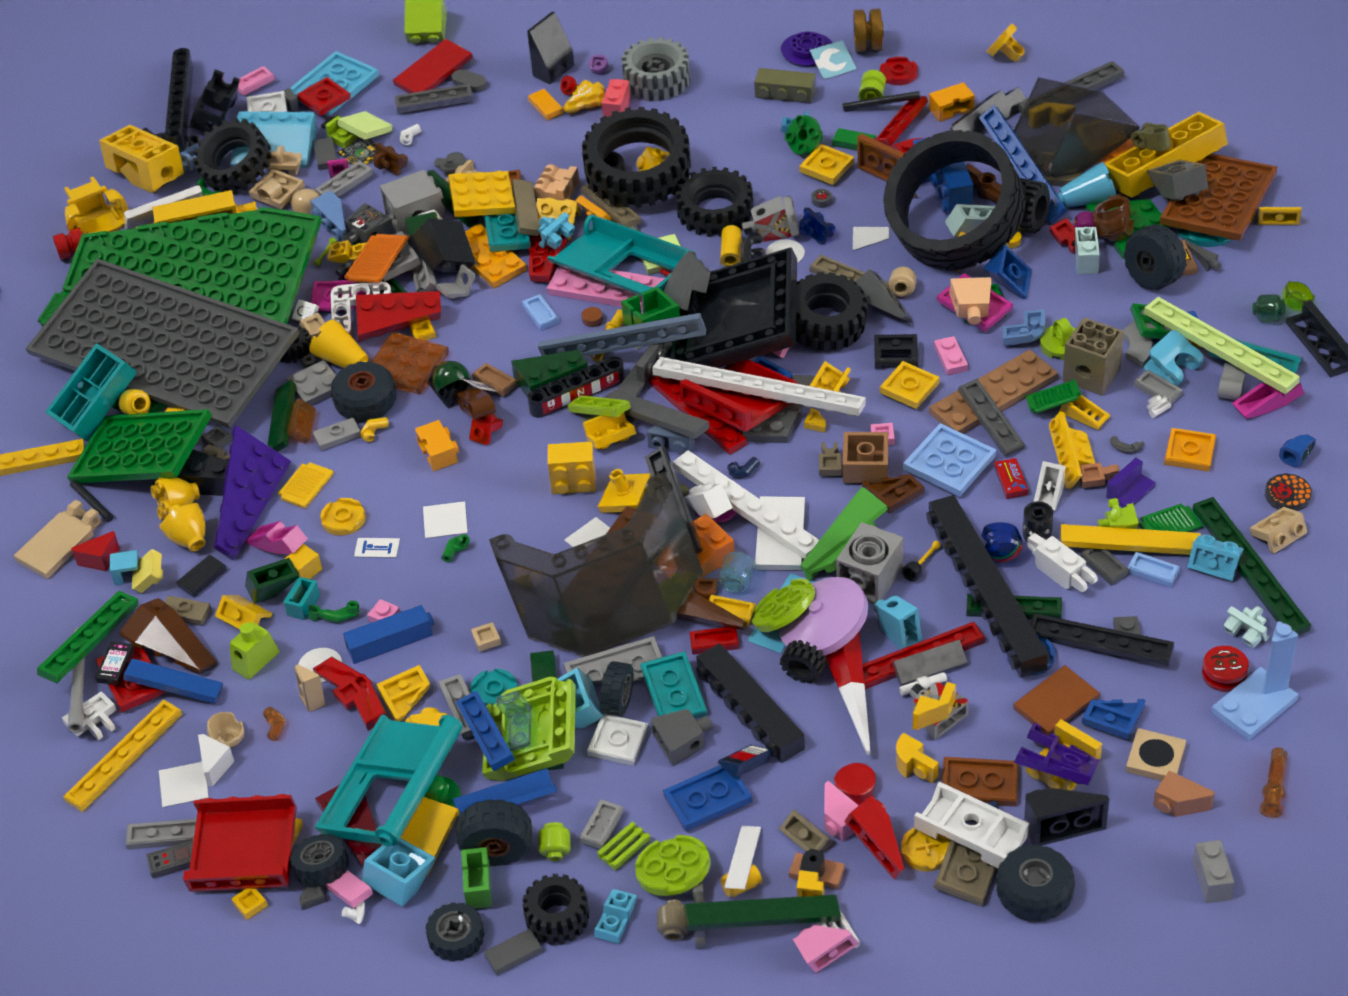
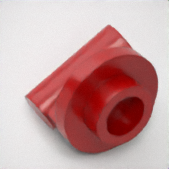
(568, 85)

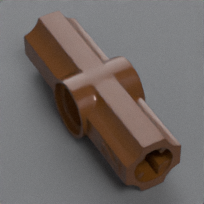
(984, 183)

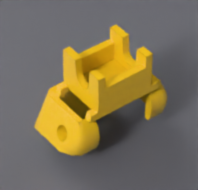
(89, 210)

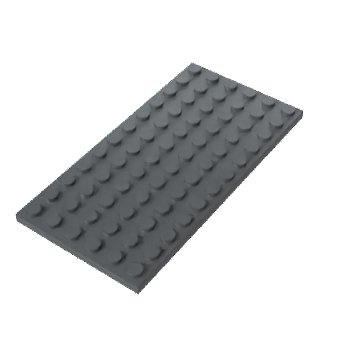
(180, 343)

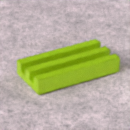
(620, 844)

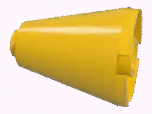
(336, 345)

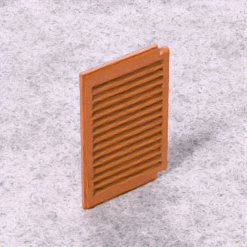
(376, 258)

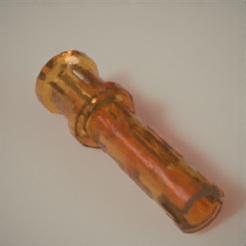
(1274, 791)

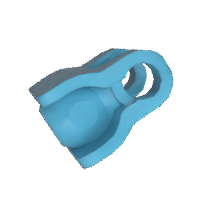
(1170, 352)

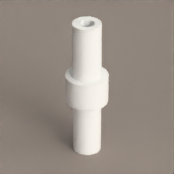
(924, 681)

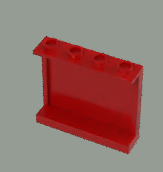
(732, 406)
(242, 843)

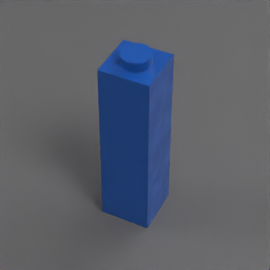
(388, 634)

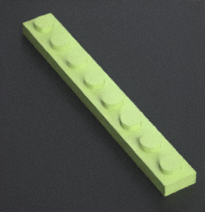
(1222, 345)

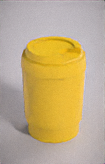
(754, 878)

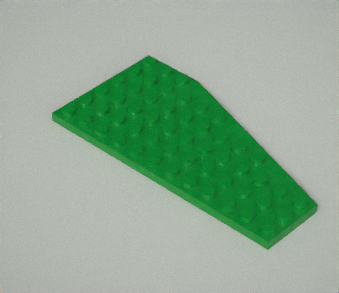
(235, 258)

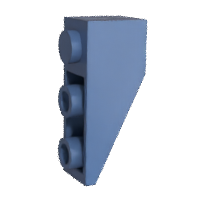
(330, 209)

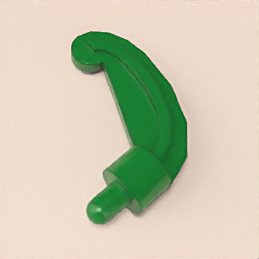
(205, 191)

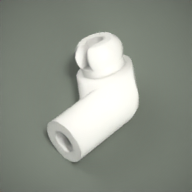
(407, 135)

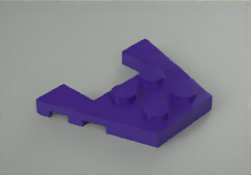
(1060, 761)

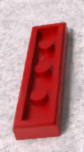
(901, 120)

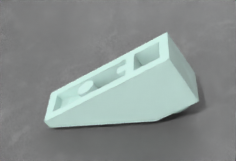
(967, 217)

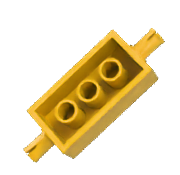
(199, 206)

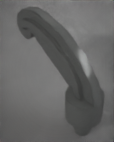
(1126, 447)

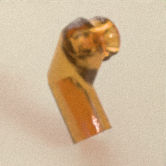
(276, 722)

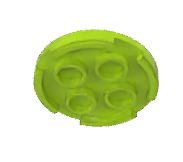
(783, 605)
(672, 865)

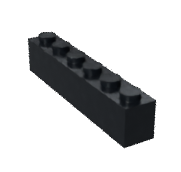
(750, 703)

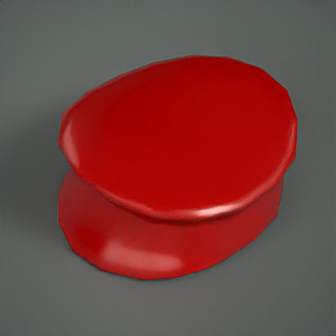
(856, 781)

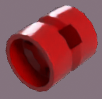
(68, 243)

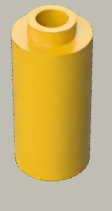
(730, 245)

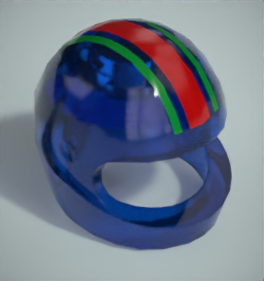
(1004, 544)

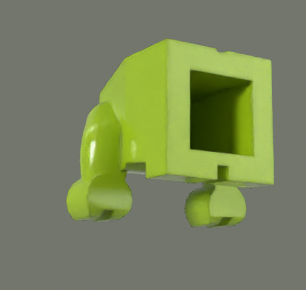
(1119, 517)

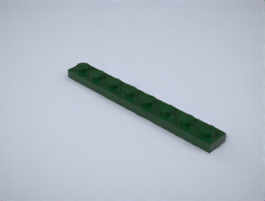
(1252, 567)

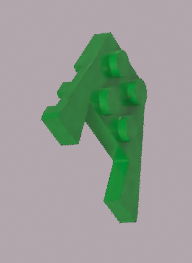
(1142, 212)

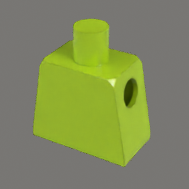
(251, 650)

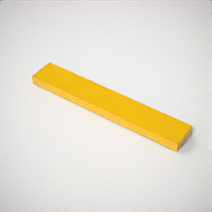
(1127, 539)
(122, 755)

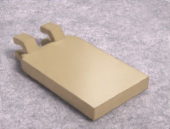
(53, 543)

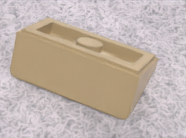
(309, 688)

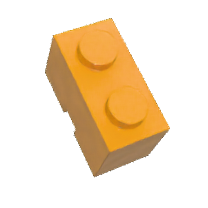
(951, 101)
(437, 442)

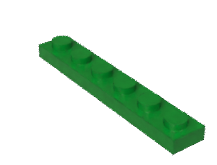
(87, 637)

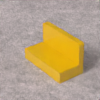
(238, 610)

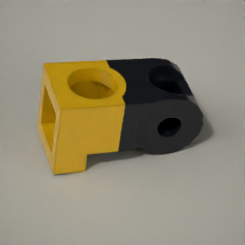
(810, 872)

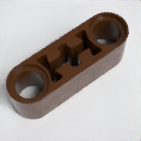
(475, 403)

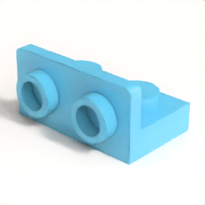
(1215, 557)

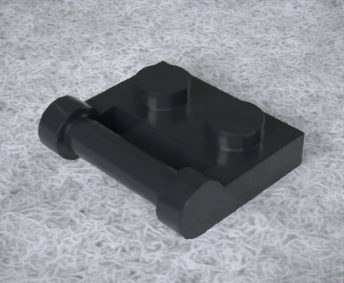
(895, 345)

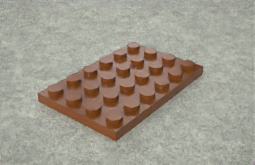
(1228, 203)

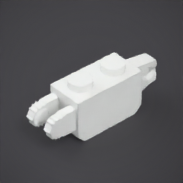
(1060, 563)

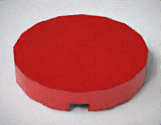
(899, 70)

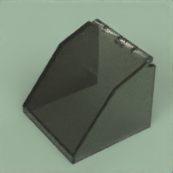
(1071, 127)

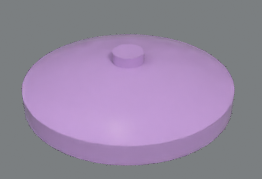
(832, 616)

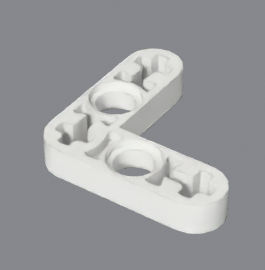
(346, 302)

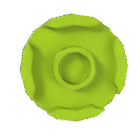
(1055, 338)

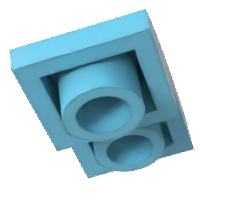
(615, 916)

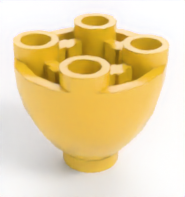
(173, 492)
(185, 526)

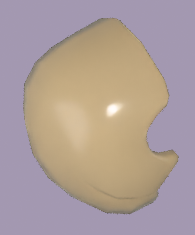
(302, 200)
(225, 729)

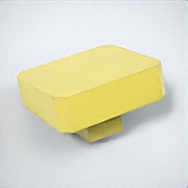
(148, 571)

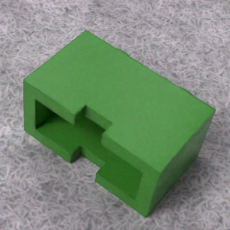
(476, 878)

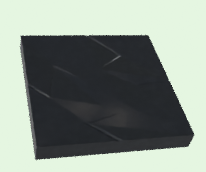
(744, 311)

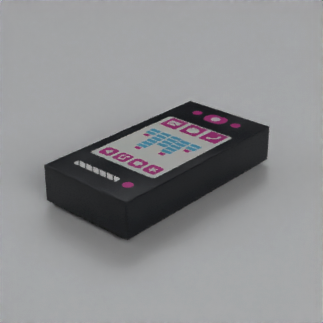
(115, 663)

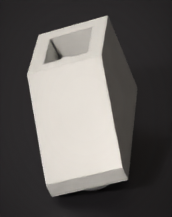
(708, 500)

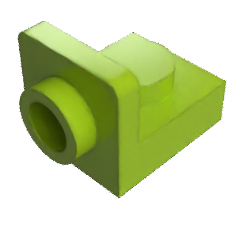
(339, 135)

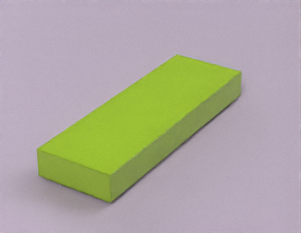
(599, 406)

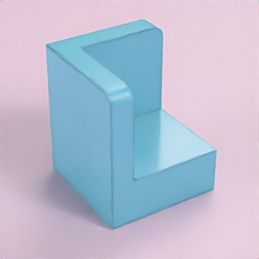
(121, 563)

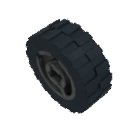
(319, 860)
(442, 934)

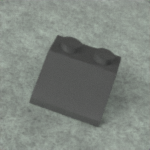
(1179, 179)

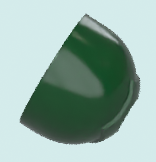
(447, 373)

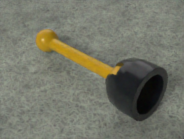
(913, 569)

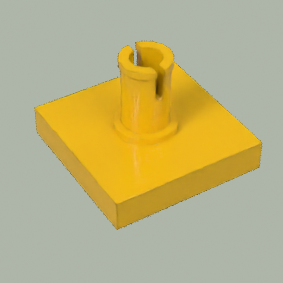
(623, 491)

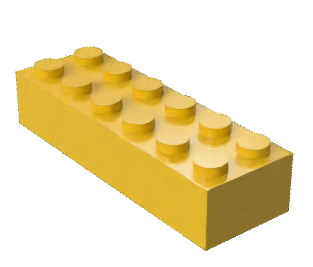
(1190, 141)

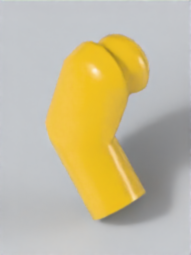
(370, 427)

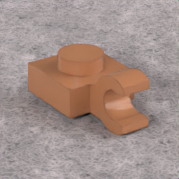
(1095, 474)

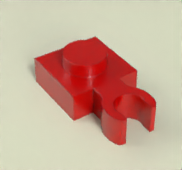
(1064, 233)

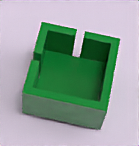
(655, 307)

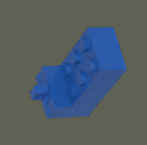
(952, 185)

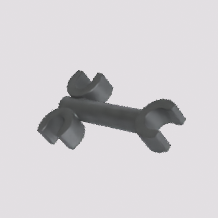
(698, 896)

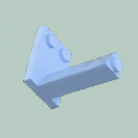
(1263, 693)

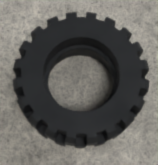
(835, 293)

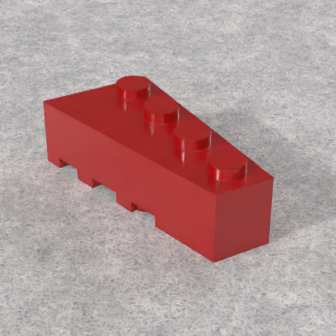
(394, 311)

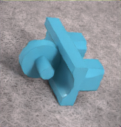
(551, 229)

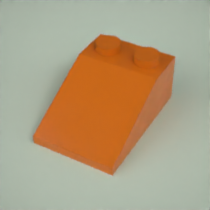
(714, 542)

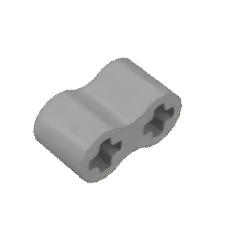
(1231, 382)

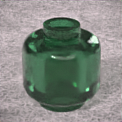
(1269, 308)

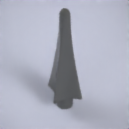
(1205, 257)

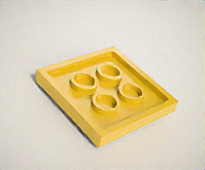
(481, 193)

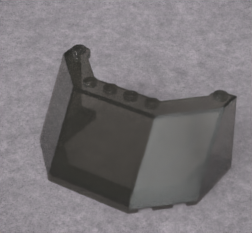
(609, 585)

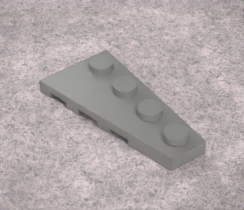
(631, 653)

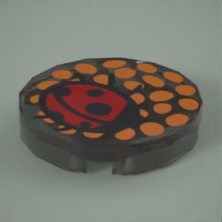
(1288, 492)

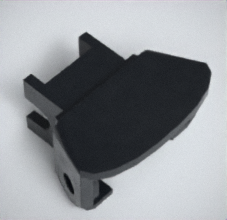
(218, 96)

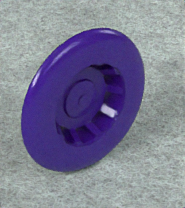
(798, 46)

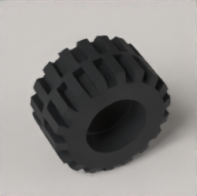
(1036, 205)
(552, 892)

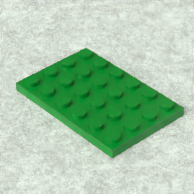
(140, 446)

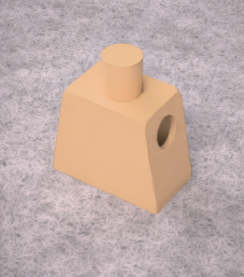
(970, 297)

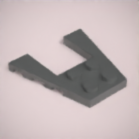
(780, 425)

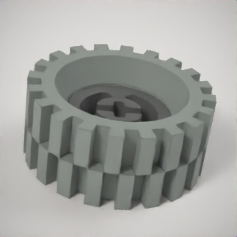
(656, 68)

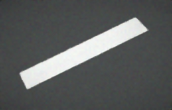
(742, 857)

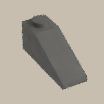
(880, 295)

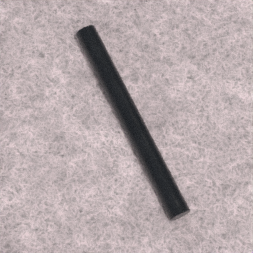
(881, 100)

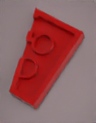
(539, 267)

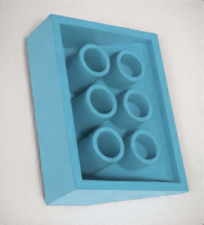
(285, 129)

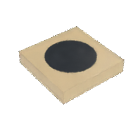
(1155, 754)

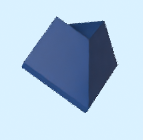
(1009, 271)

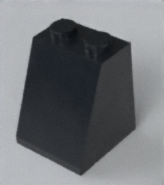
(442, 245)

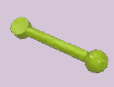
(318, 261)

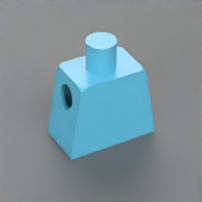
(899, 621)

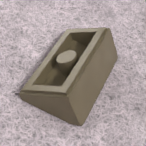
(805, 833)

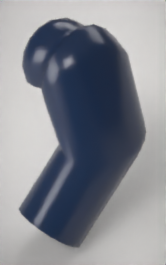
(745, 470)

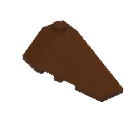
(165, 632)

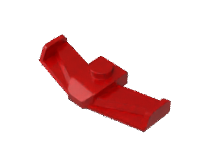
(352, 690)

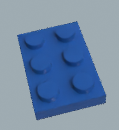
(706, 797)

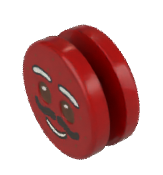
(1224, 668)

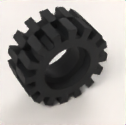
(299, 349)
(803, 661)

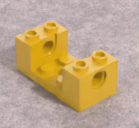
(155, 157)

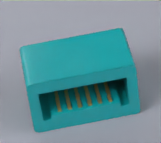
(303, 593)

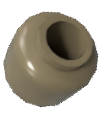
(671, 920)

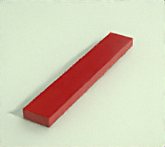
(882, 669)

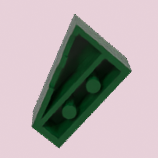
(544, 369)

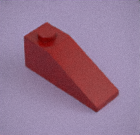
(875, 831)

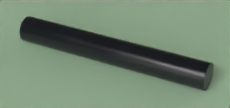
(91, 500)

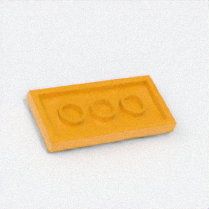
(493, 266)

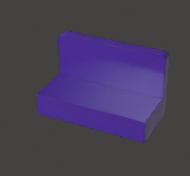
(1129, 484)

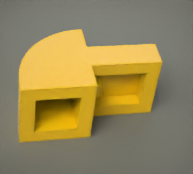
(911, 758)

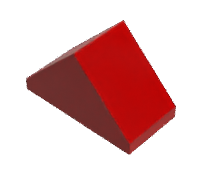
(96, 552)

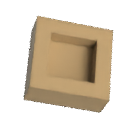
(312, 324)
(486, 636)

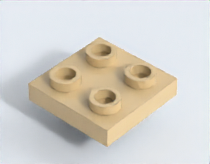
(276, 189)

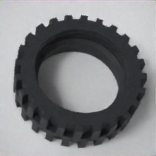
(629, 128)

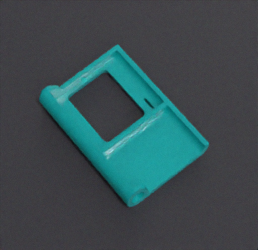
(608, 245)
(393, 752)

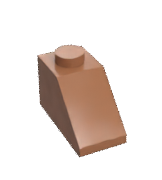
(1182, 796)

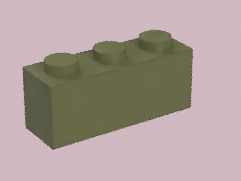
(785, 85)

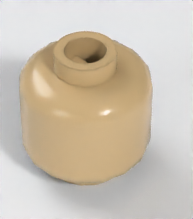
(902, 282)

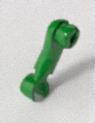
(338, 616)

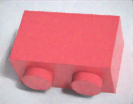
(616, 96)

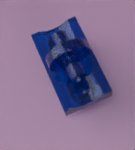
(815, 226)

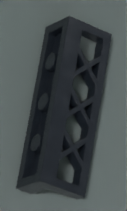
(1327, 338)

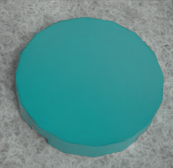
(493, 684)

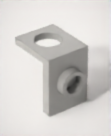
(458, 289)

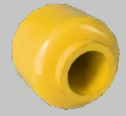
(134, 402)

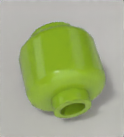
(554, 841)

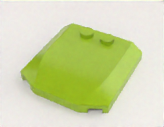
(550, 728)

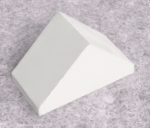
(1050, 484)
(215, 758)

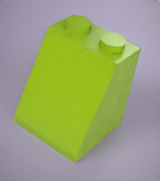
(425, 20)

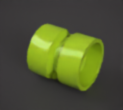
(872, 85)

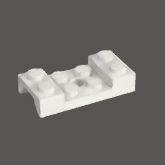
(992, 835)

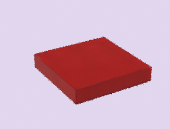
(323, 96)

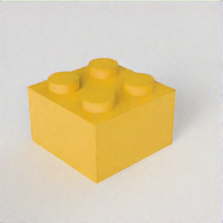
(571, 467)

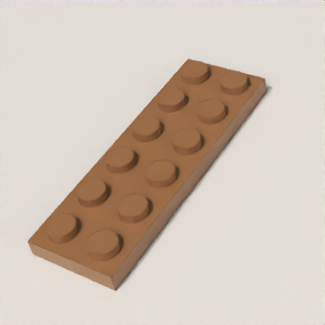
(1004, 385)

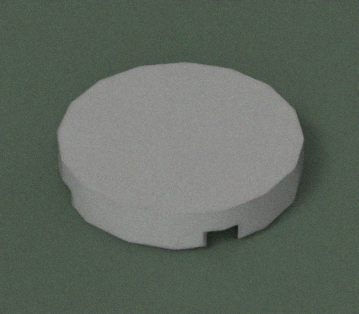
(791, 215)

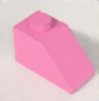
(836, 809)
(824, 945)

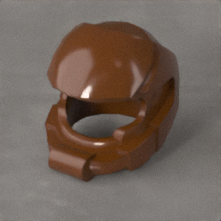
(1115, 223)

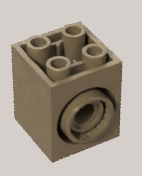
(1093, 355)

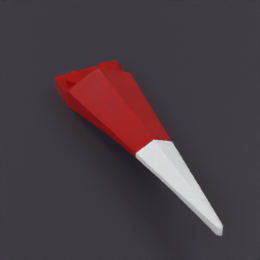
(848, 674)

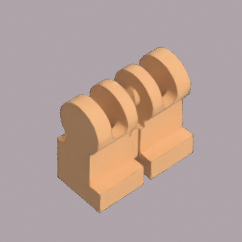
(557, 183)

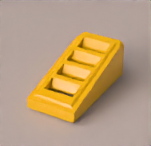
(1074, 411)

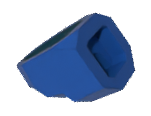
(1297, 450)

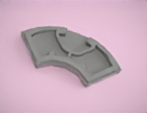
(1138, 346)

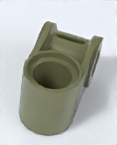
(1152, 137)

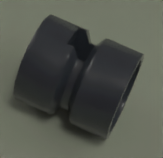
(1037, 520)

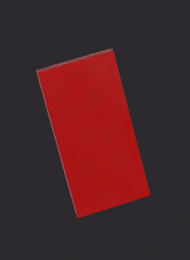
(433, 67)

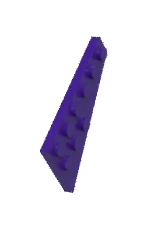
(248, 485)

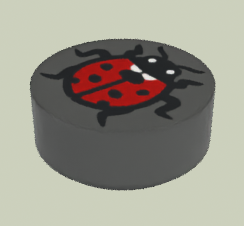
(821, 197)

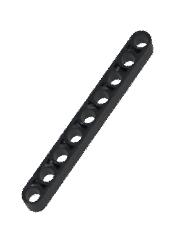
(179, 98)

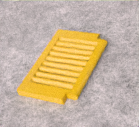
(305, 484)

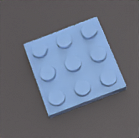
(949, 459)

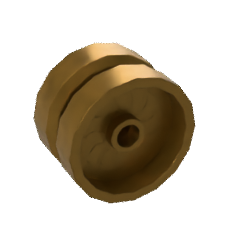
(869, 29)

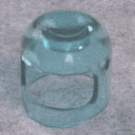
(736, 572)

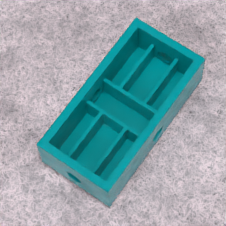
(102, 382)

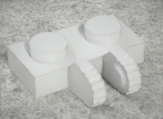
(94, 711)

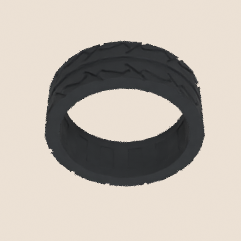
(927, 158)

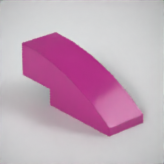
(1265, 399)
(277, 538)

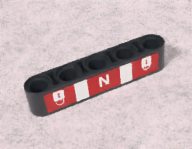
(583, 382)

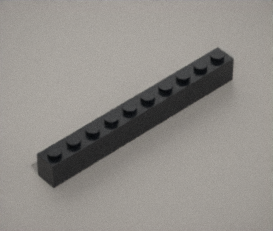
(987, 587)

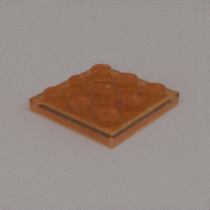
(410, 360)

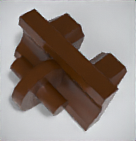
(388, 158)

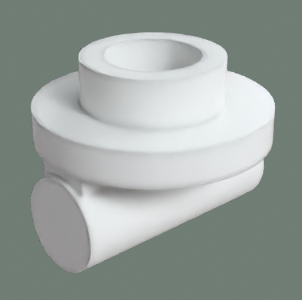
(1157, 405)

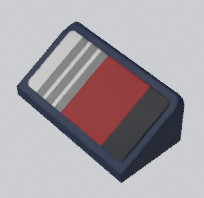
(745, 760)

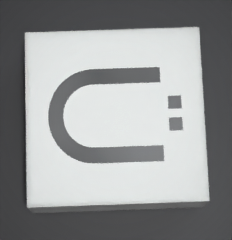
(304, 310)

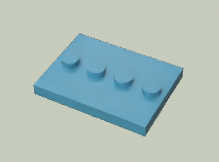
(344, 71)

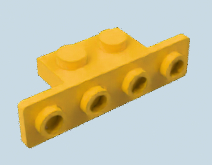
(1071, 448)

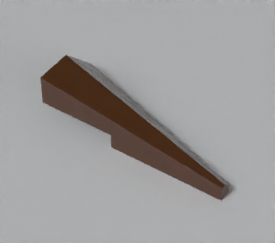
(704, 611)

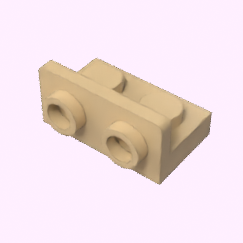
(1280, 528)

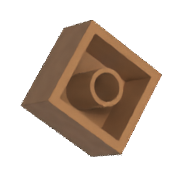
(865, 457)

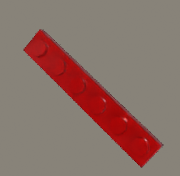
(720, 432)

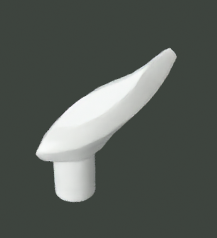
(355, 914)

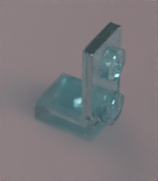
(519, 719)

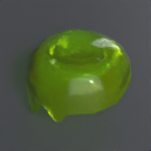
(1295, 294)

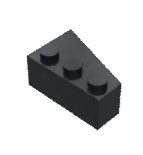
(206, 472)

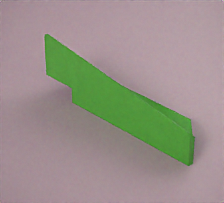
(862, 508)

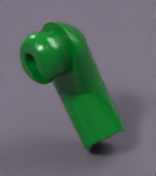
(455, 545)

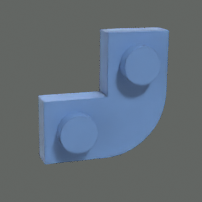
(1031, 330)

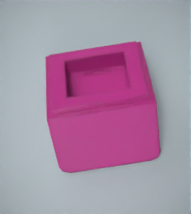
(337, 166)

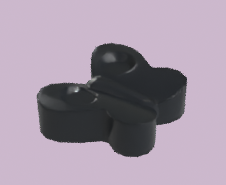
(341, 271)

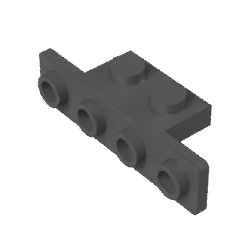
(642, 371)

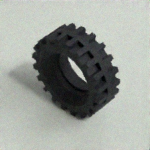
(222, 141)
(714, 184)

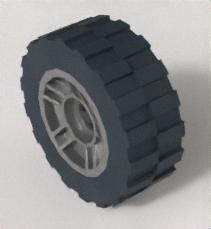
(616, 688)

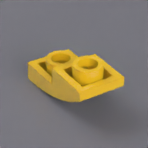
(343, 251)

